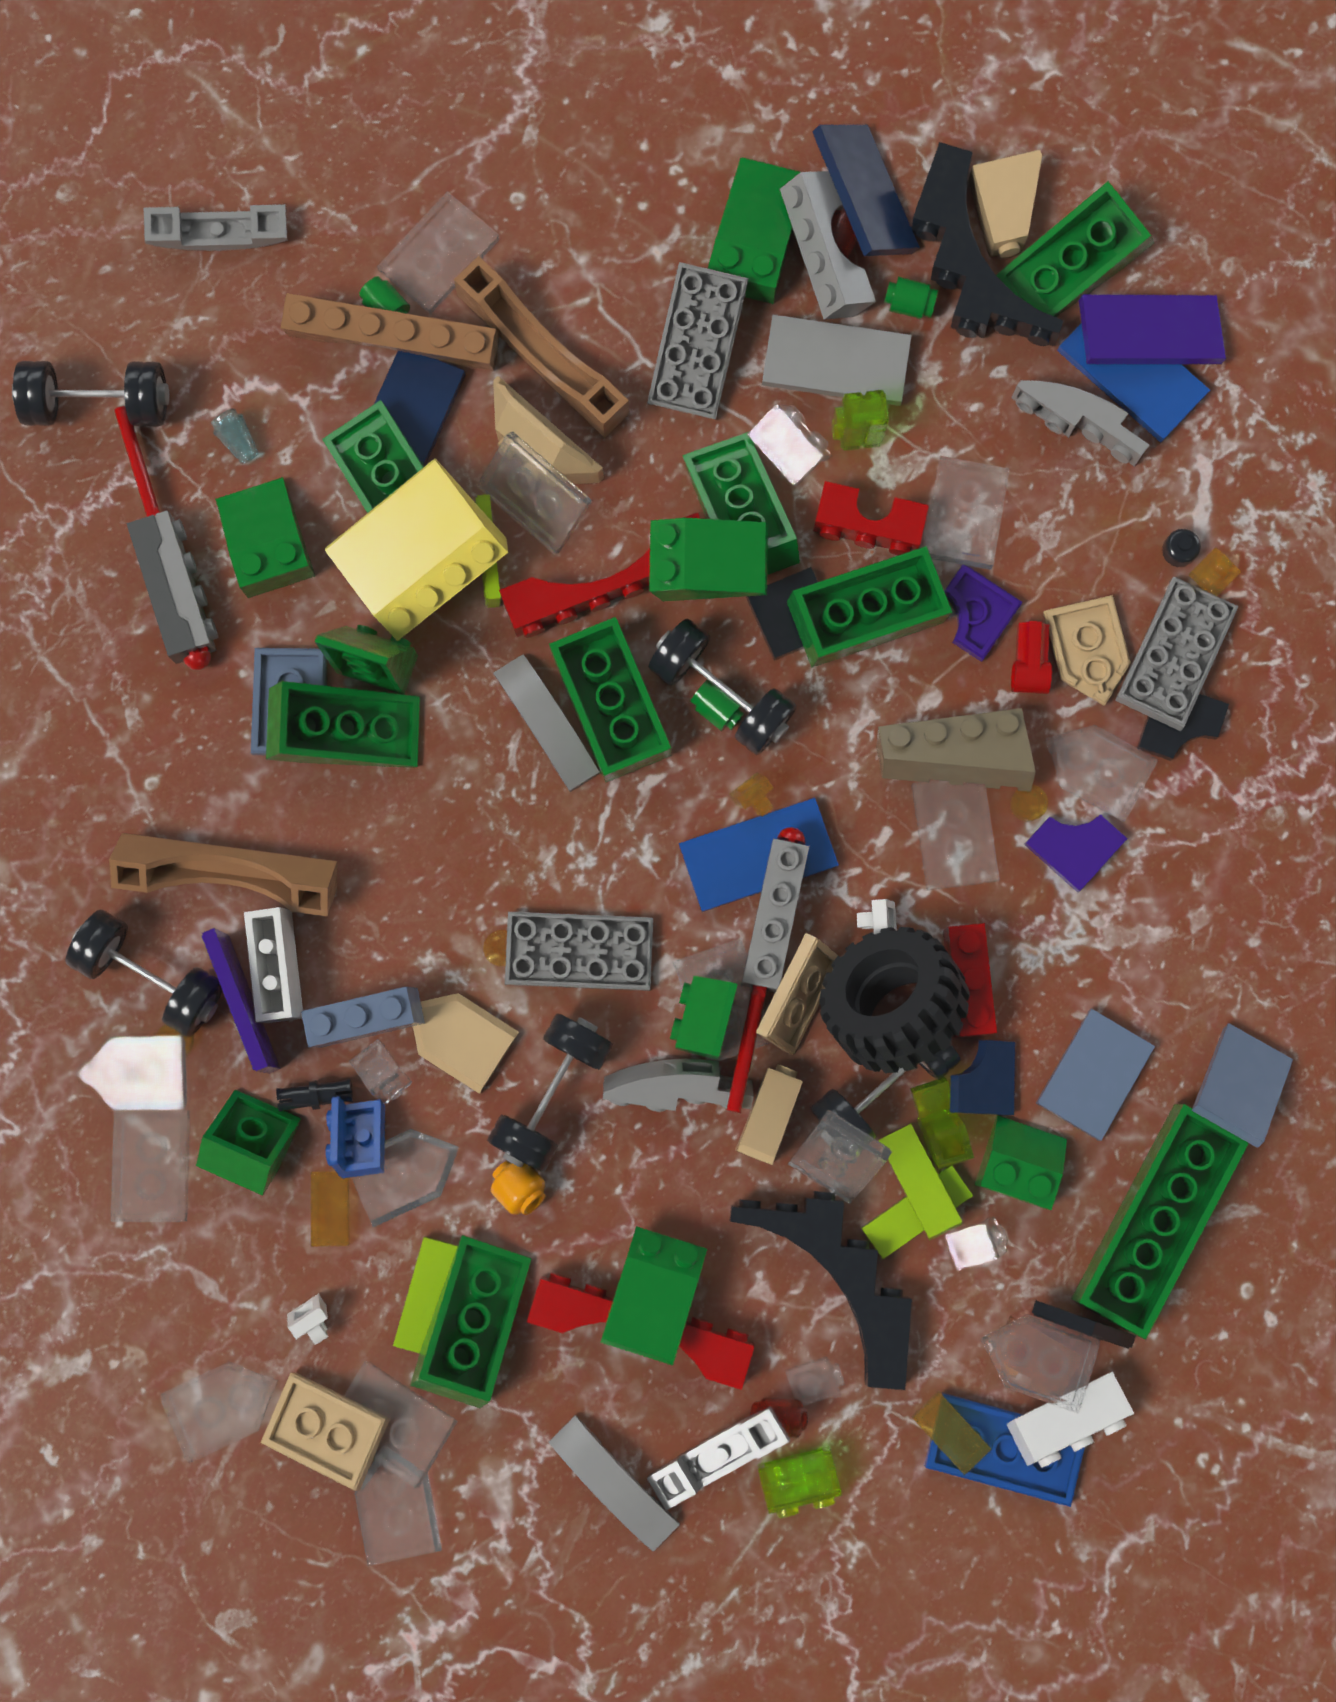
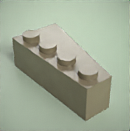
(960, 749)

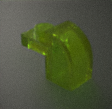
(941, 1130)

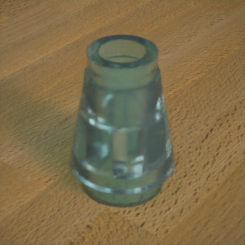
(235, 435)

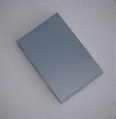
(279, 665)
(1095, 1074)
(1242, 1085)

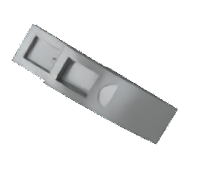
(1069, 407)
(664, 1081)

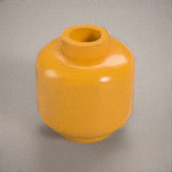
(518, 1188)

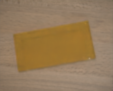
(329, 1209)
(951, 1433)

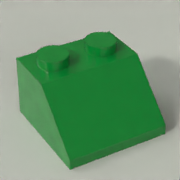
(704, 1017)
(247, 1142)
(1023, 1163)

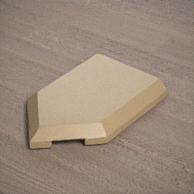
(1089, 646)
(462, 1039)

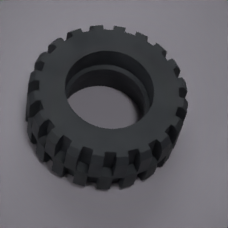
(916, 1027)

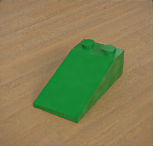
(755, 229)
(1078, 253)
(373, 455)
(736, 487)
(368, 657)
(341, 726)
(471, 1323)

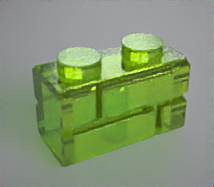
(861, 420)
(799, 1482)

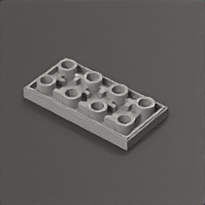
(697, 340)
(835, 358)
(1176, 653)
(578, 951)

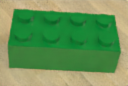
(869, 606)
(610, 699)

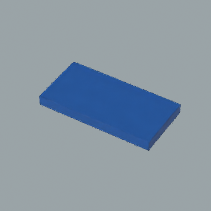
(1150, 393)
(734, 859)
(1004, 1463)

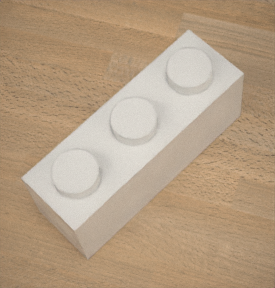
(273, 965)
(1052, 1428)

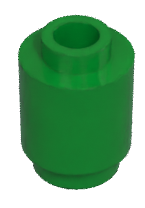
(382, 295)
(911, 298)
(717, 706)

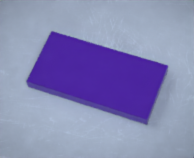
(1152, 329)
(240, 1001)

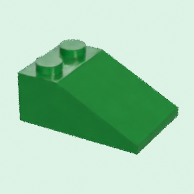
(264, 538)
(707, 558)
(654, 1295)

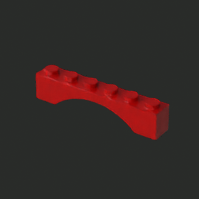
(540, 603)
(566, 1307)

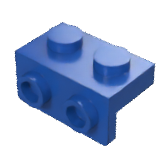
(356, 1137)

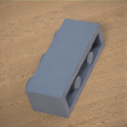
(362, 1017)

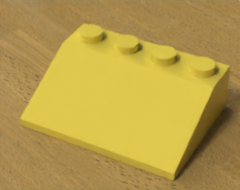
(417, 549)

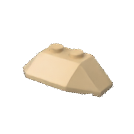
(519, 416)

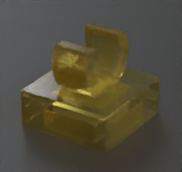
(1214, 572)
(753, 793)

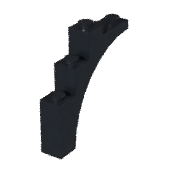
(960, 265)
(880, 1317)

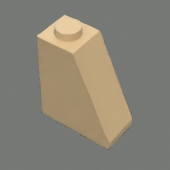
(1005, 200)
(770, 1114)

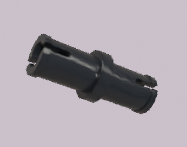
(313, 1094)

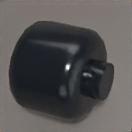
(1181, 547)

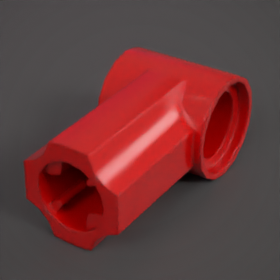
(1031, 668)

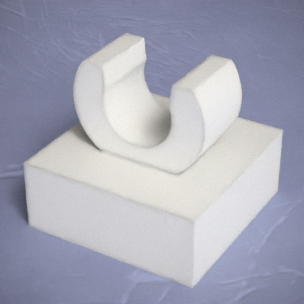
(882, 916)
(309, 1319)

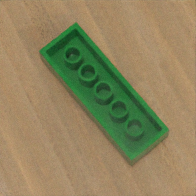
(1160, 1221)

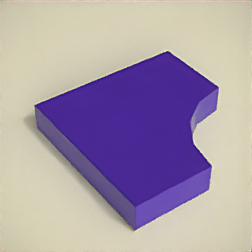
(980, 609)
(1075, 851)

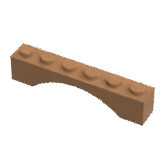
(404, 332)
(572, 379)
(157, 863)

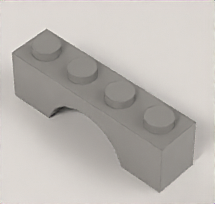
(837, 283)

